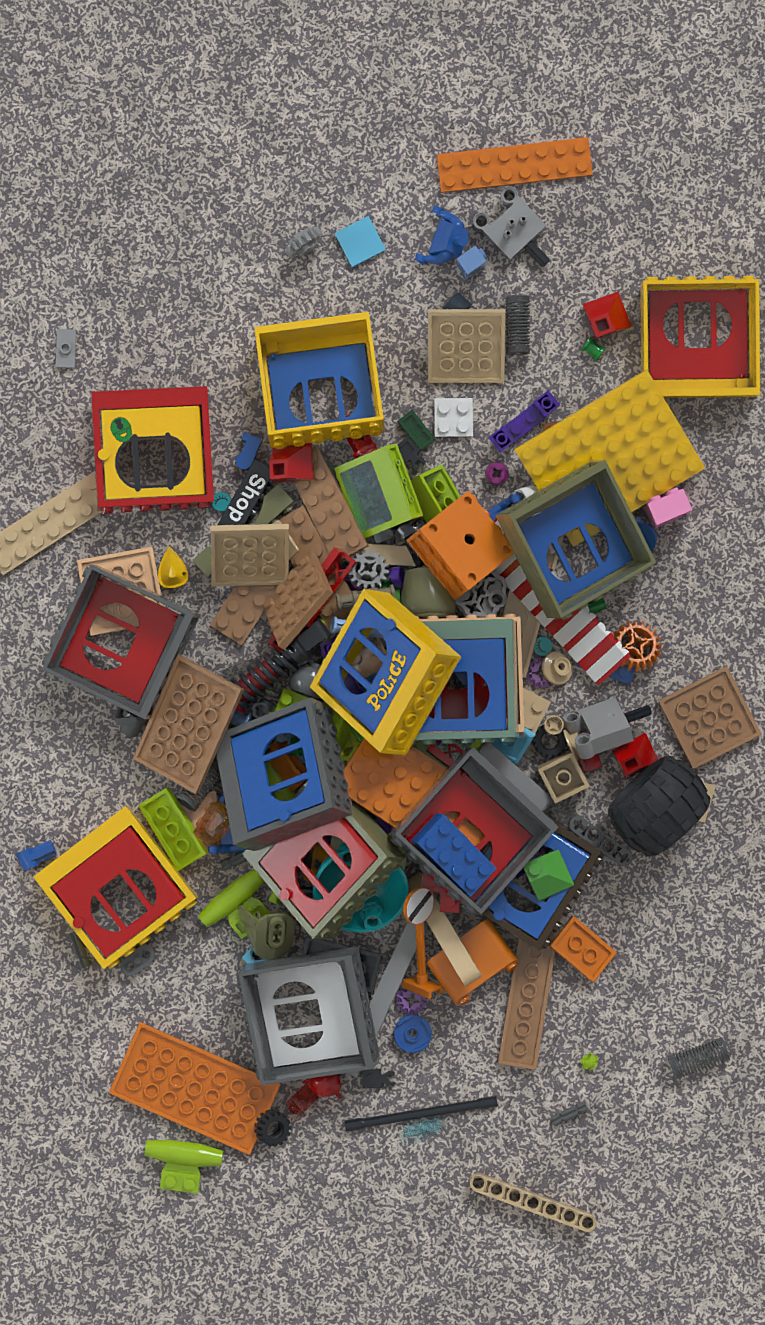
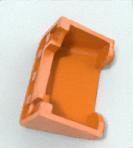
(489, 954)

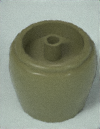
(426, 595)

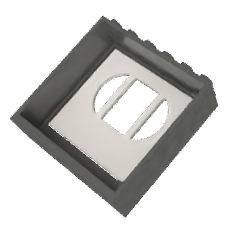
(326, 976)

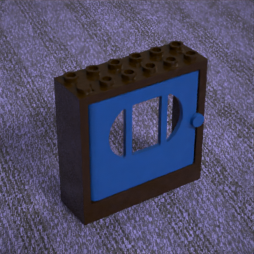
(536, 921)

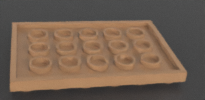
(188, 724)

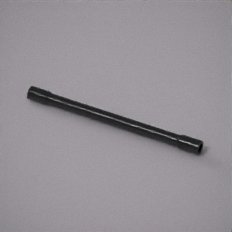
(361, 1123)

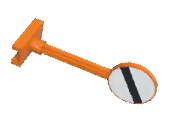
(416, 911)

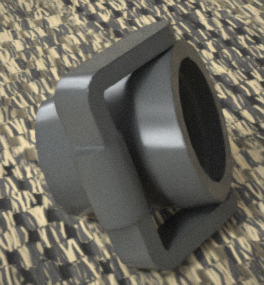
(129, 723)

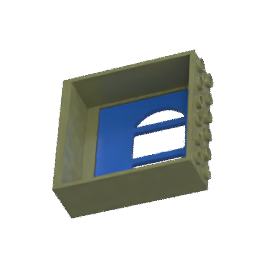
(533, 536)

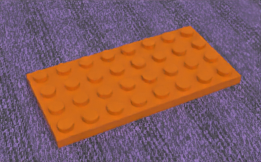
(394, 783)
(193, 1087)

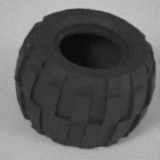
(659, 806)

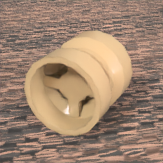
(553, 725)

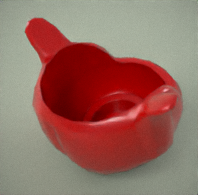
(325, 1085)

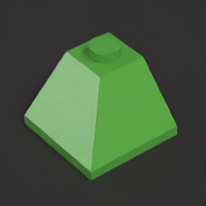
(548, 874)

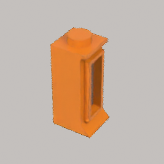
(287, 765)

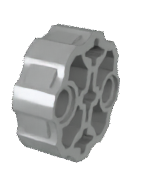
(497, 590)

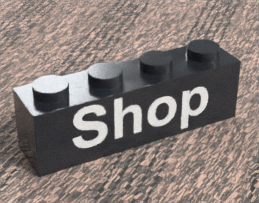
(247, 495)

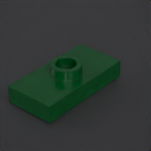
(416, 430)

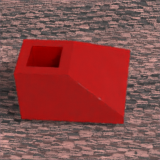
(606, 315)
(291, 463)
(635, 756)

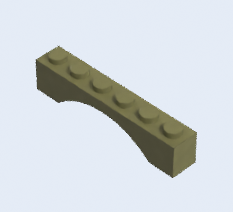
(274, 504)

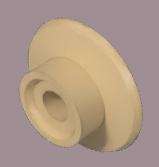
(551, 670)
(570, 740)

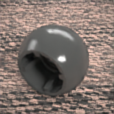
(302, 679)

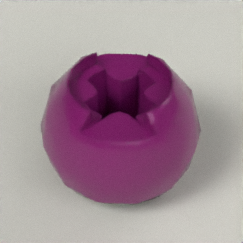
(497, 466)

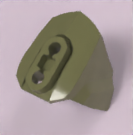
(269, 935)

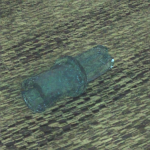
(422, 1127)

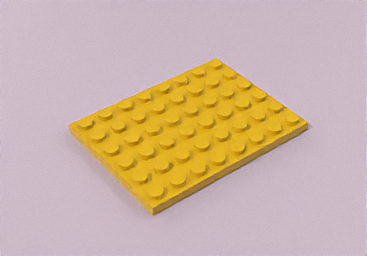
(628, 430)

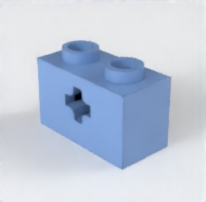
(471, 262)

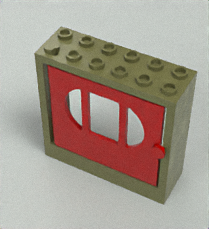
(325, 917)

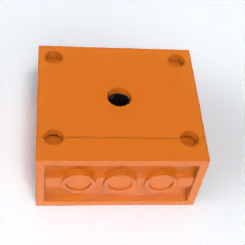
(461, 545)

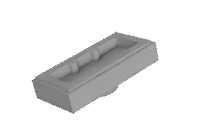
(65, 348)

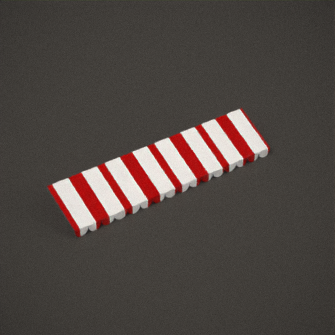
(578, 634)

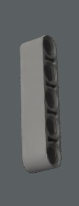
(516, 777)

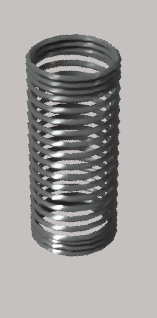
(523, 323)
(189, 803)
(673, 1059)

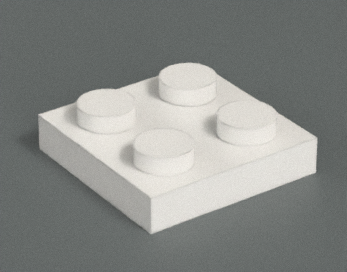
(453, 417)

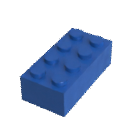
(453, 854)

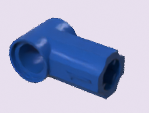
(33, 856)

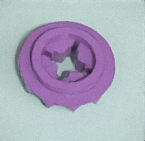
(534, 679)
(403, 1004)

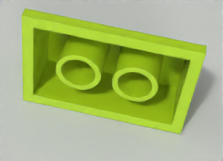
(434, 491)

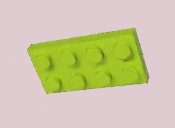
(173, 828)

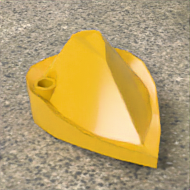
(171, 570)

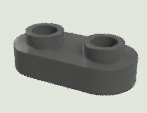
(138, 960)

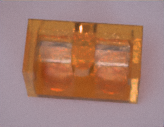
(213, 824)

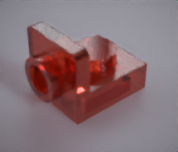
(301, 1100)

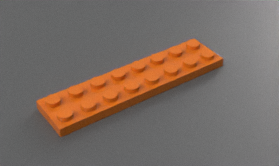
(514, 165)

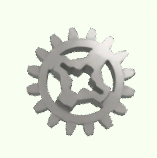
(303, 242)
(374, 564)

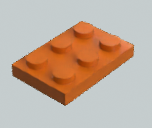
(582, 949)

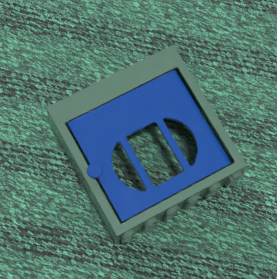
(487, 660)

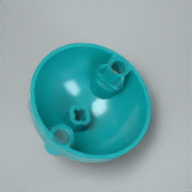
(384, 905)

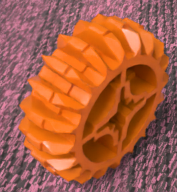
(649, 639)

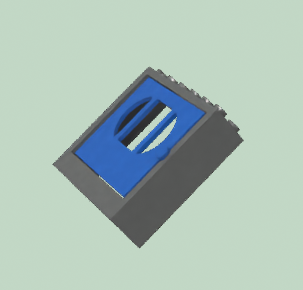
(246, 780)

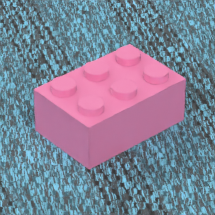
(668, 508)

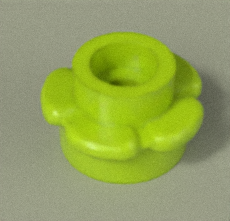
(589, 1061)

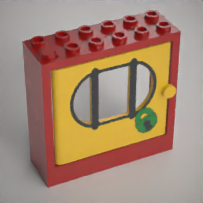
(152, 423)

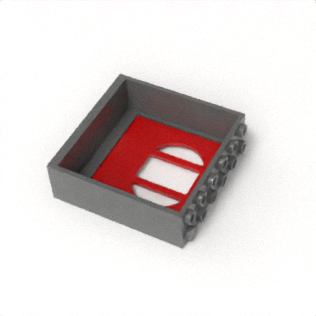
(141, 661)
(483, 812)

